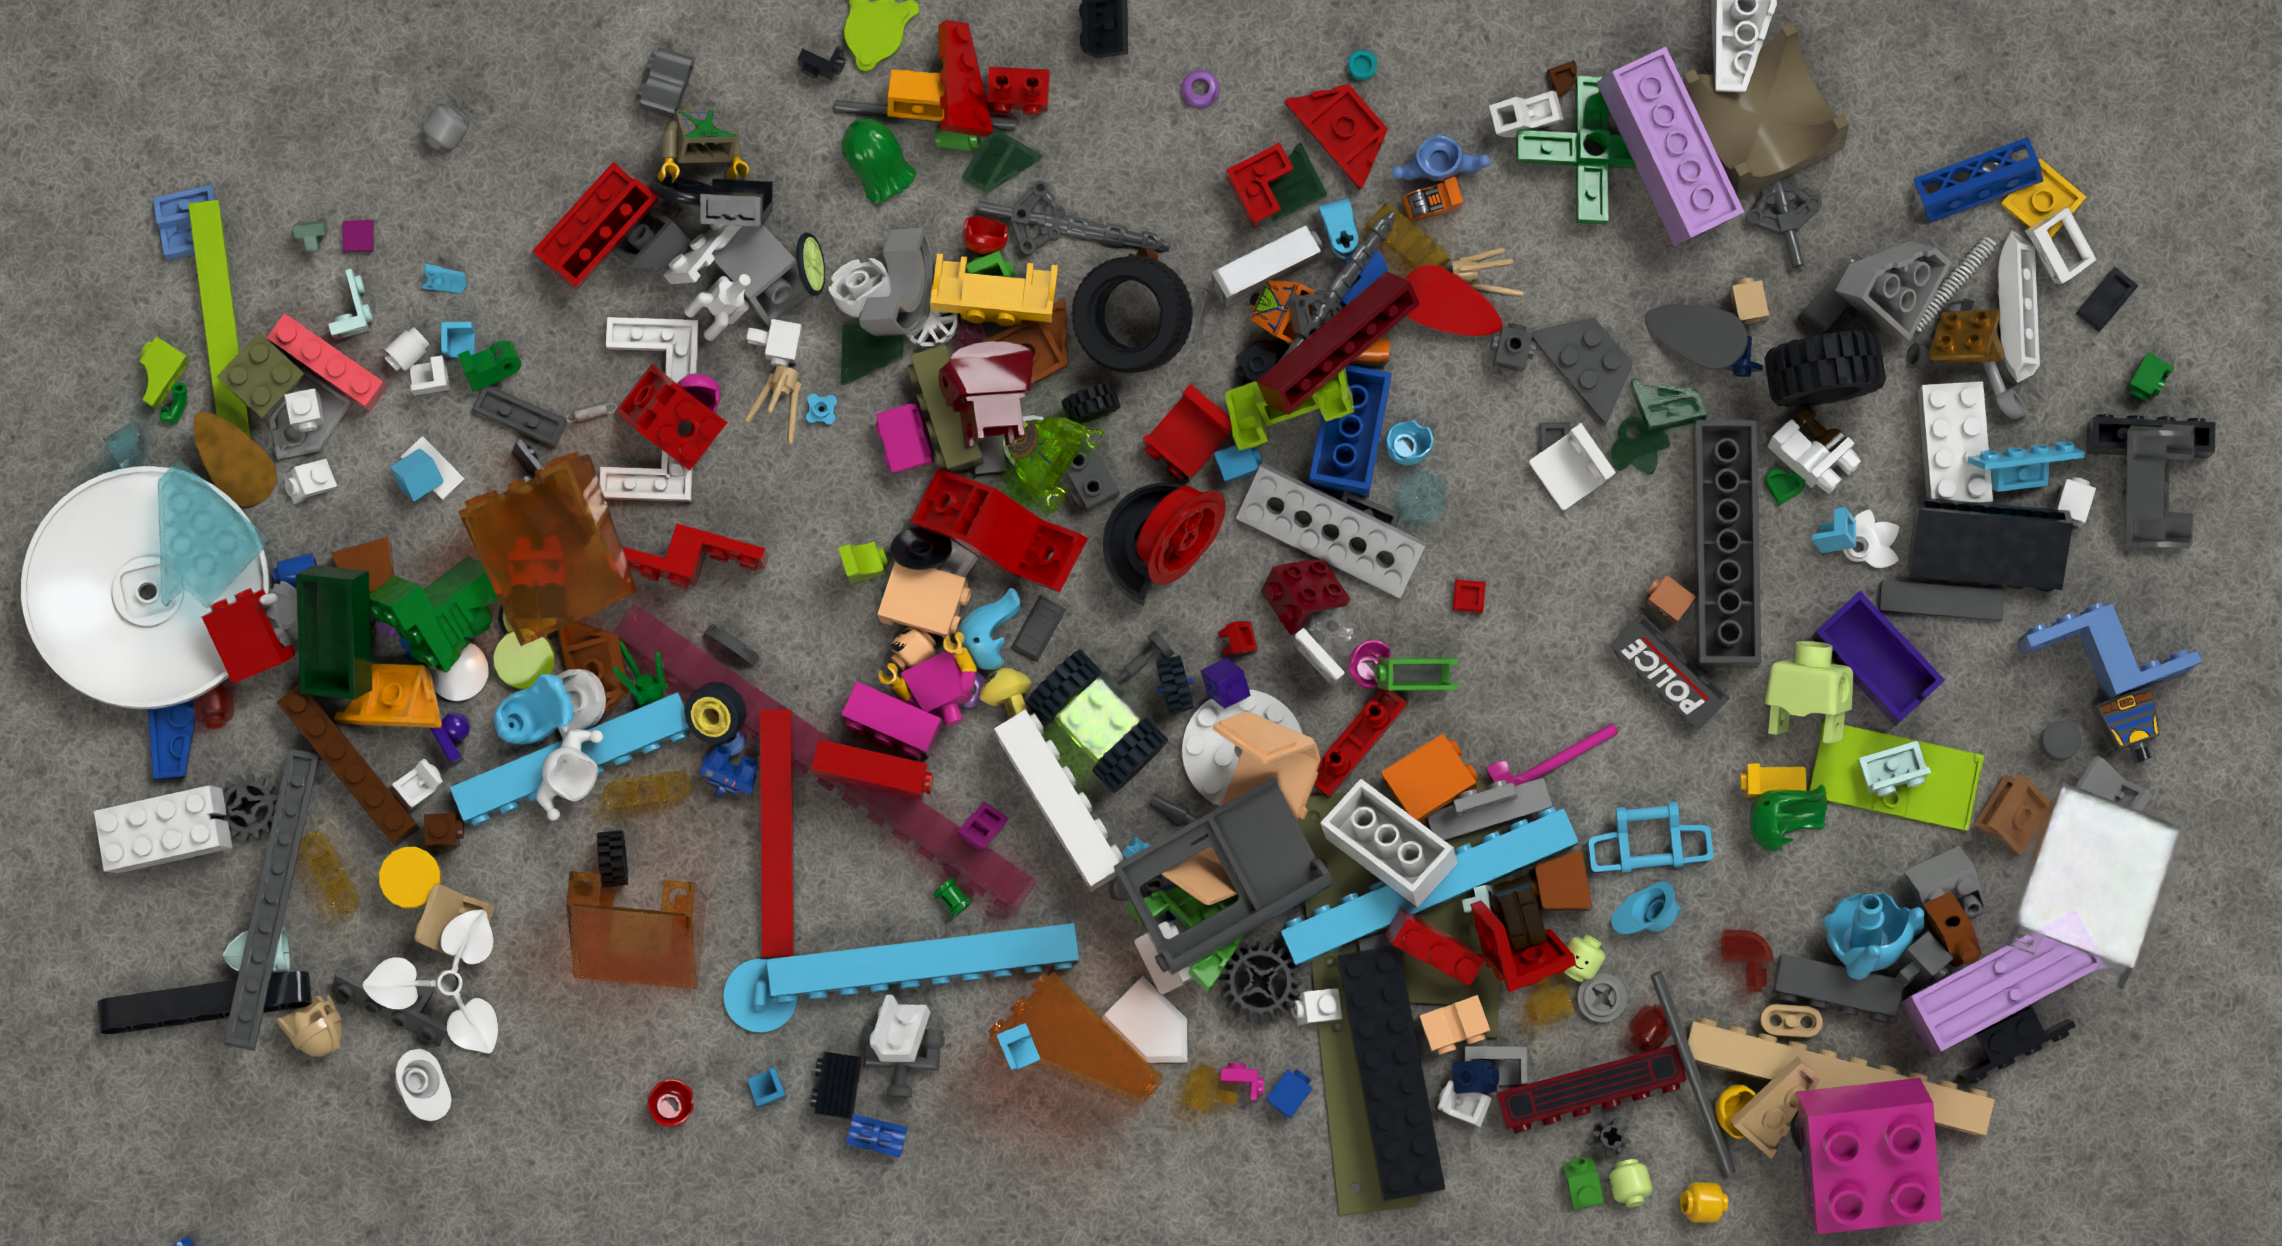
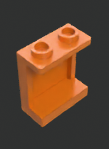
(1429, 778)

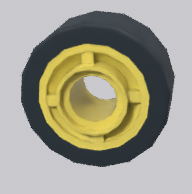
(725, 702)

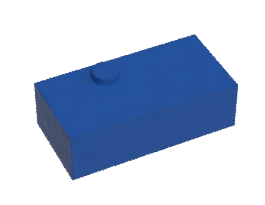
(1350, 444)

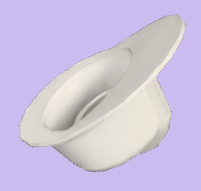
(422, 1085)

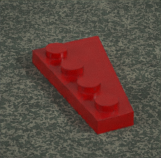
(964, 93)

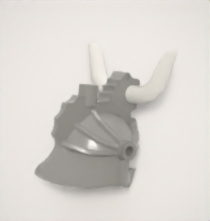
(281, 610)

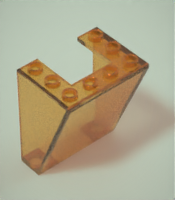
(550, 547)
(632, 942)
(1079, 1044)

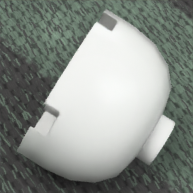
(857, 282)

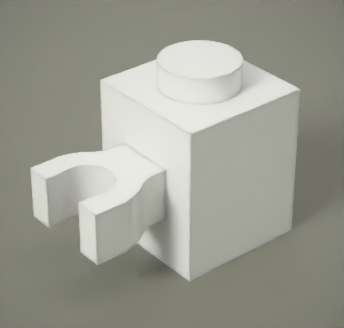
(781, 341)

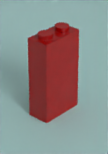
(872, 770)

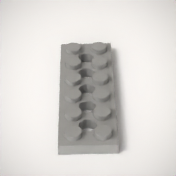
(1329, 510)

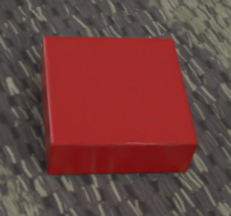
(1469, 596)

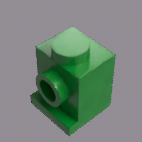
(2148, 378)

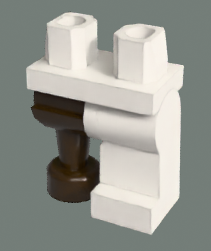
(1815, 459)

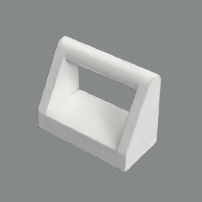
(2048, 252)

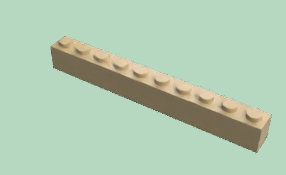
(1765, 1059)

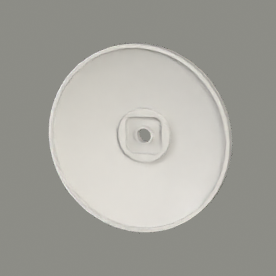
(87, 605)

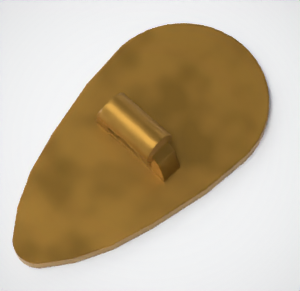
(234, 460)

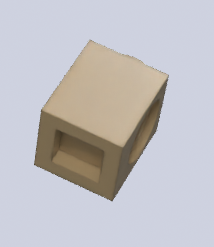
(1749, 301)

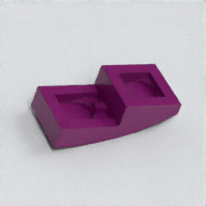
(982, 826)

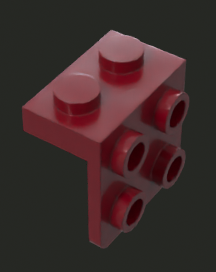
(1300, 589)

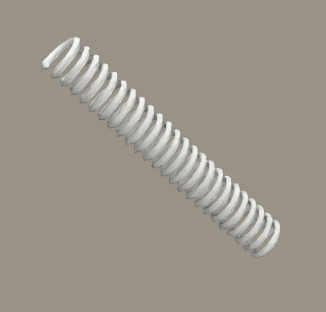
(1969, 272)

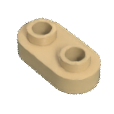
(1790, 1021)

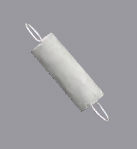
(591, 412)

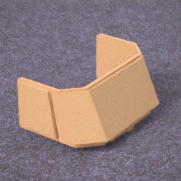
(1266, 753)

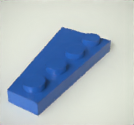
(171, 739)

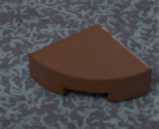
(1562, 77)

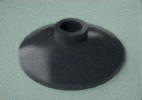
(920, 549)

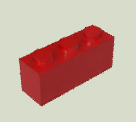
(1434, 947)

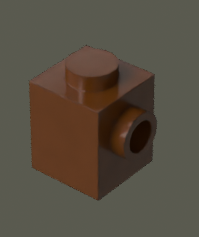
(443, 830)

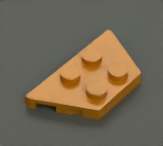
(398, 698)

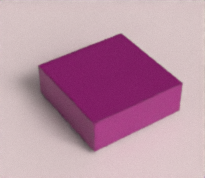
(358, 236)

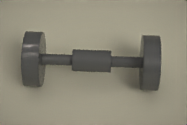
(1138, 663)

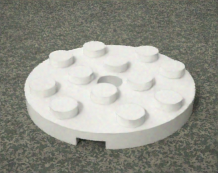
(1211, 757)

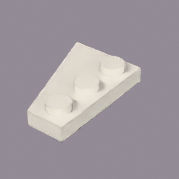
(685, 267)

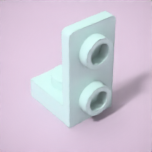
(346, 324)

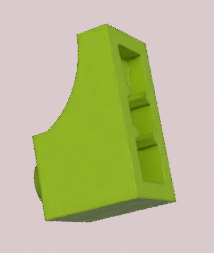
(163, 367)
(863, 561)

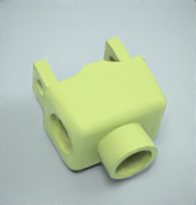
(1810, 686)

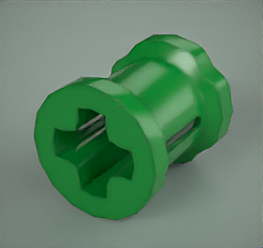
(952, 898)

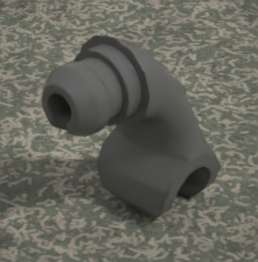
(1117, 892)

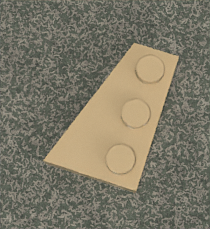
(1772, 1109)

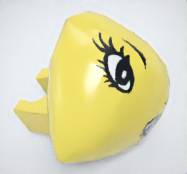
(1006, 687)

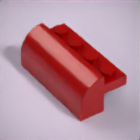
(595, 226)

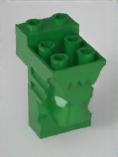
(441, 616)

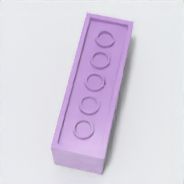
(1670, 146)

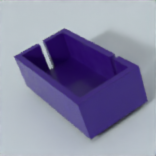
(1880, 658)

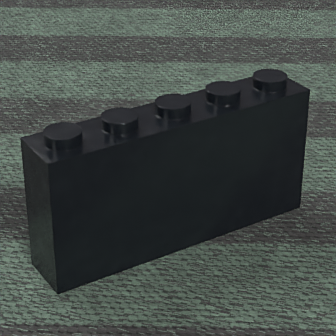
(1989, 544)

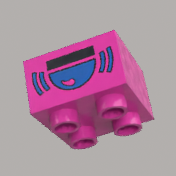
(1869, 1155)

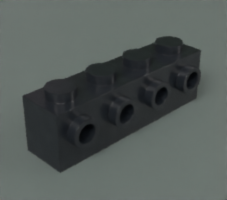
(2109, 434)

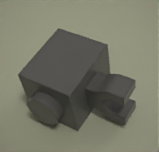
(1924, 961)

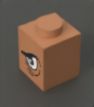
(1669, 598)

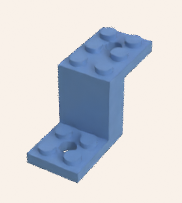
(2108, 650)

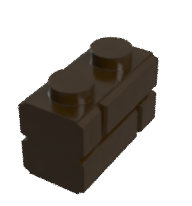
(1519, 912)

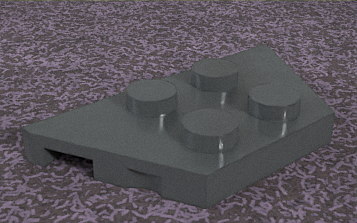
(1587, 361)

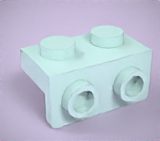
(1894, 768)

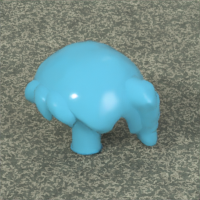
(1870, 932)

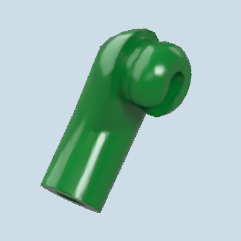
(179, 403)

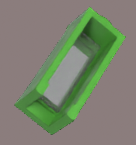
(1415, 673)

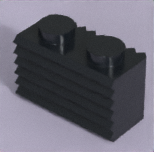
(837, 1085)

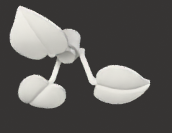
(467, 938)

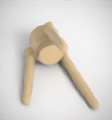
(1467, 268)
(782, 383)

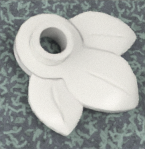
(1875, 540)

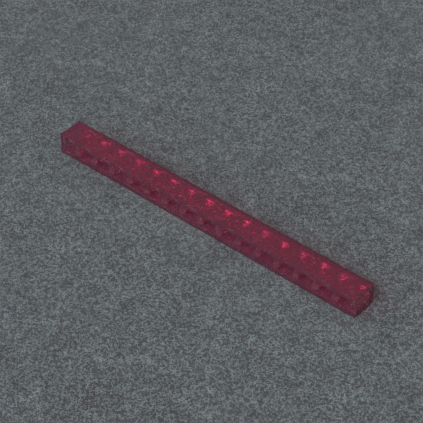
(907, 816)

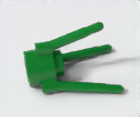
(646, 688)

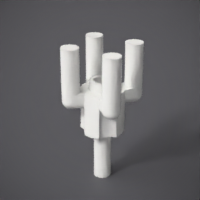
(724, 301)

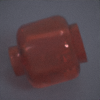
(214, 708)
(1649, 1027)

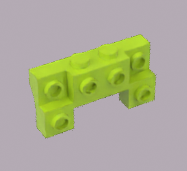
(1252, 415)

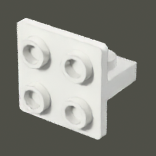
(1164, 981)

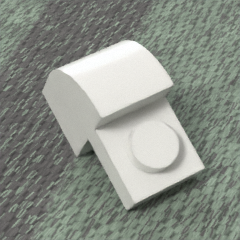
(1526, 113)

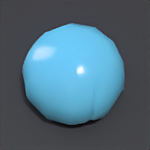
(1420, 438)

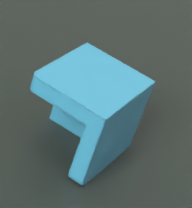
(457, 338)
(416, 474)
(1836, 534)
(1018, 1047)

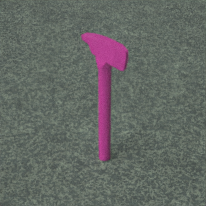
(1500, 770)

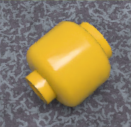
(1703, 1202)

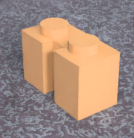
(1454, 1024)

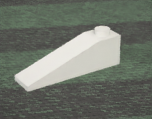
(1737, 40)

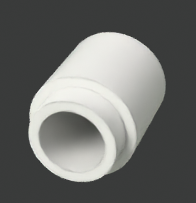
(406, 349)

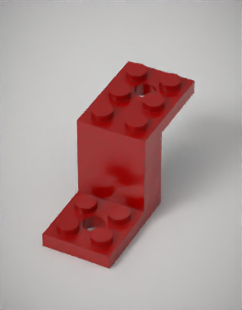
(999, 530)

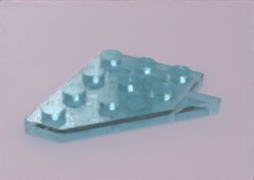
(201, 538)

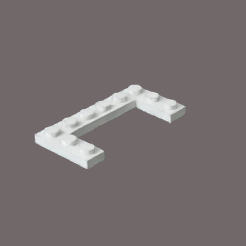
(680, 342)

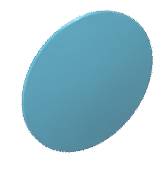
(750, 1001)

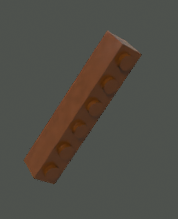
(348, 765)

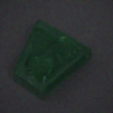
(1667, 406)

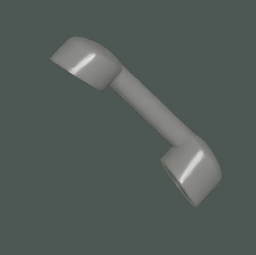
(2007, 400)

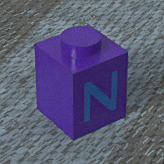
(1225, 683)

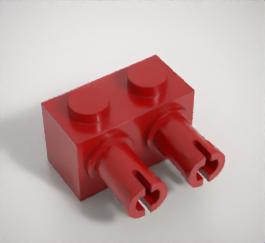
(1018, 90)

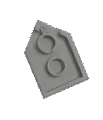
(294, 443)

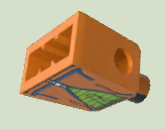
(1272, 310)

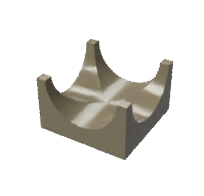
(1774, 124)

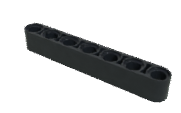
(195, 1003)

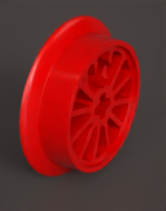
(1180, 532)

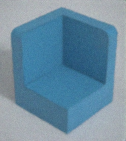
(767, 1088)

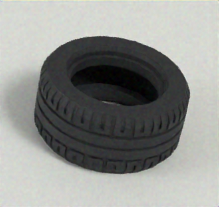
(1090, 314)

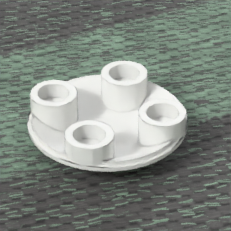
(466, 675)

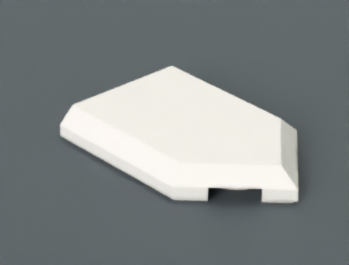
(1150, 1024)

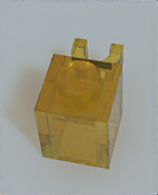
(1549, 1003)
(1203, 1090)

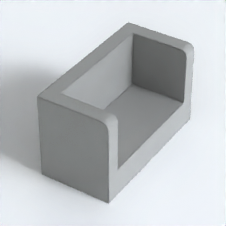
(1509, 1061)

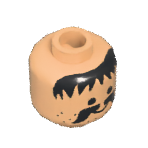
(912, 648)

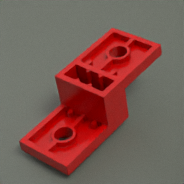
(688, 553)

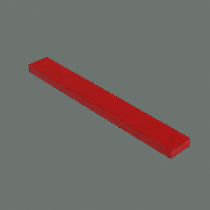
(777, 833)

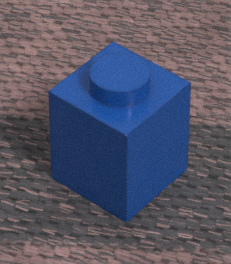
(1290, 1092)

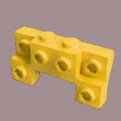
(993, 297)

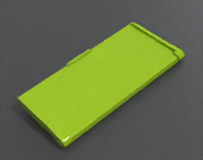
(1942, 800)

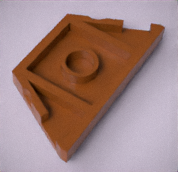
(1044, 340)
(597, 652)

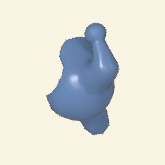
(1439, 160)

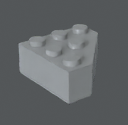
(1895, 286)

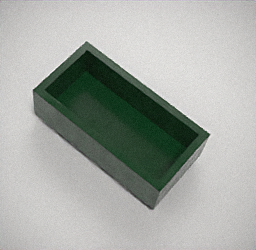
(334, 632)

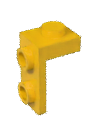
(1759, 779)

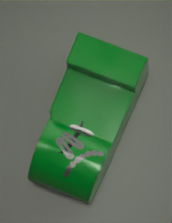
(490, 365)

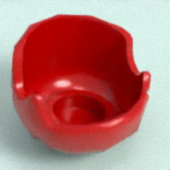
(975, 234)
(662, 1111)

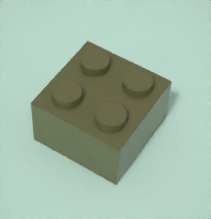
(261, 376)

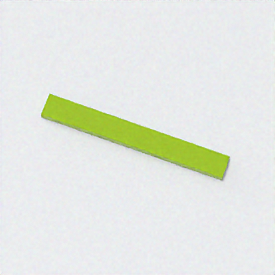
(217, 306)

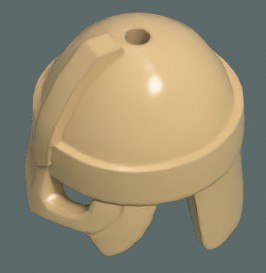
(314, 1028)

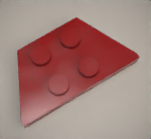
(1342, 128)

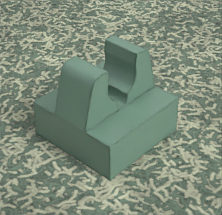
(311, 233)

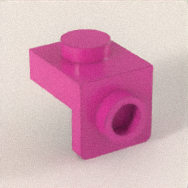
(1239, 1074)

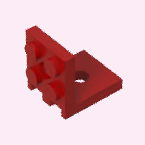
(658, 408)
(1520, 966)

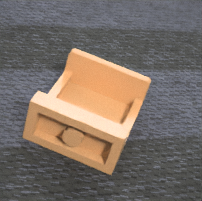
(924, 600)

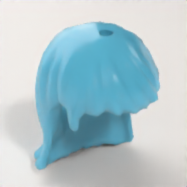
(980, 626)
(534, 711)

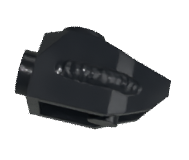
(1258, 359)

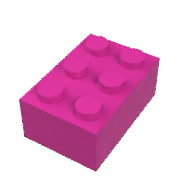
(891, 721)

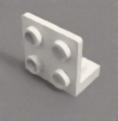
(1572, 467)

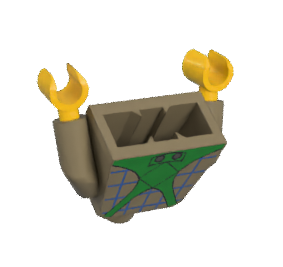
(700, 138)

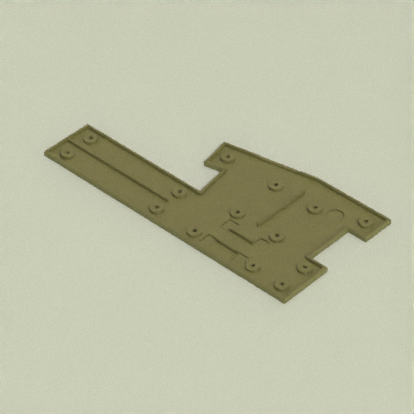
(1425, 985)

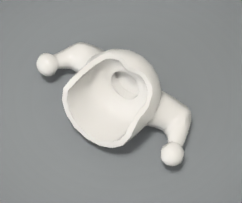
(568, 771)

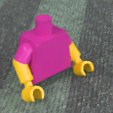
(937, 683)

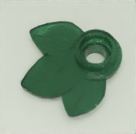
(1639, 450)

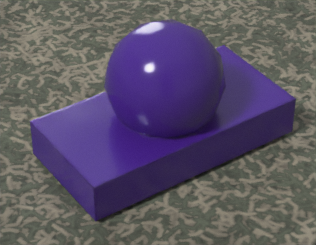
(454, 728)

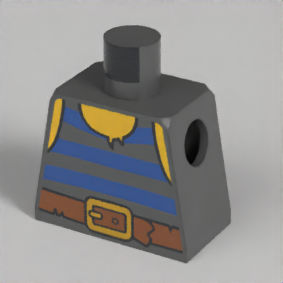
(2130, 722)

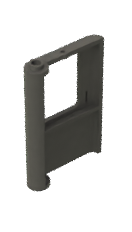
(1259, 852)

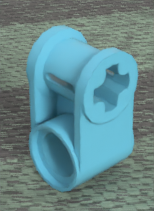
(1339, 224)

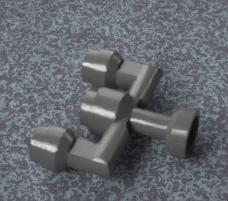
(932, 1040)

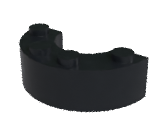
(1119, 539)

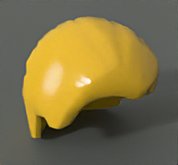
(1728, 1104)

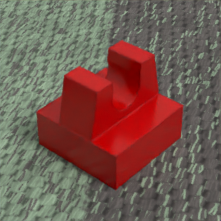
(1240, 637)

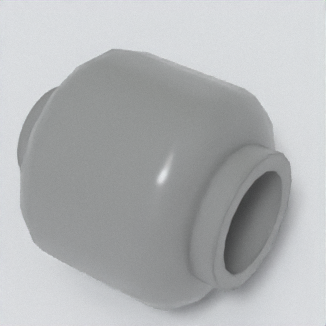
(445, 127)

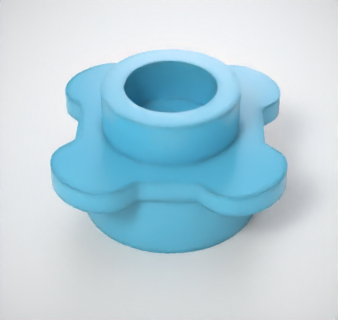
(827, 415)

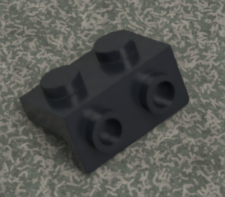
(1104, 27)

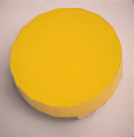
(409, 877)

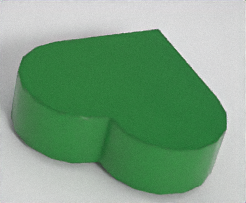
(1783, 485)

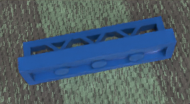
(1958, 196)

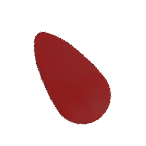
(1451, 304)

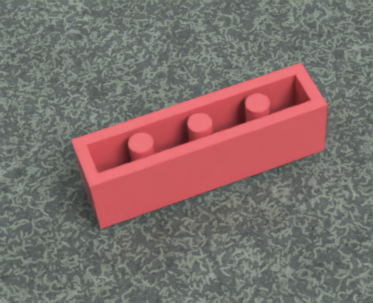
(327, 362)

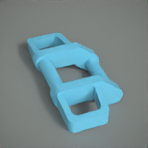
(1675, 858)

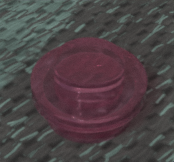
(970, 333)

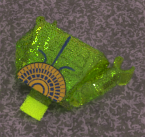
(1047, 453)

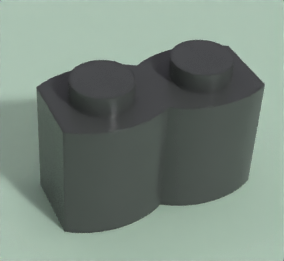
(666, 82)

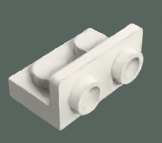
(898, 1031)

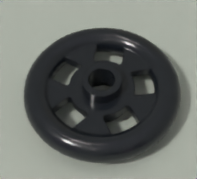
(681, 191)

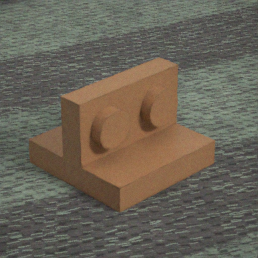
(2014, 813)

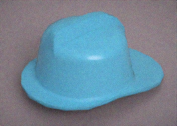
(1647, 909)

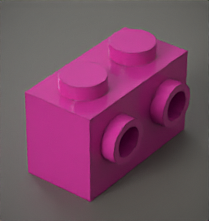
(904, 438)

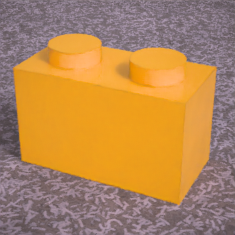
(915, 95)

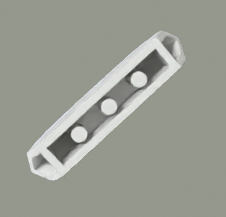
(2018, 306)

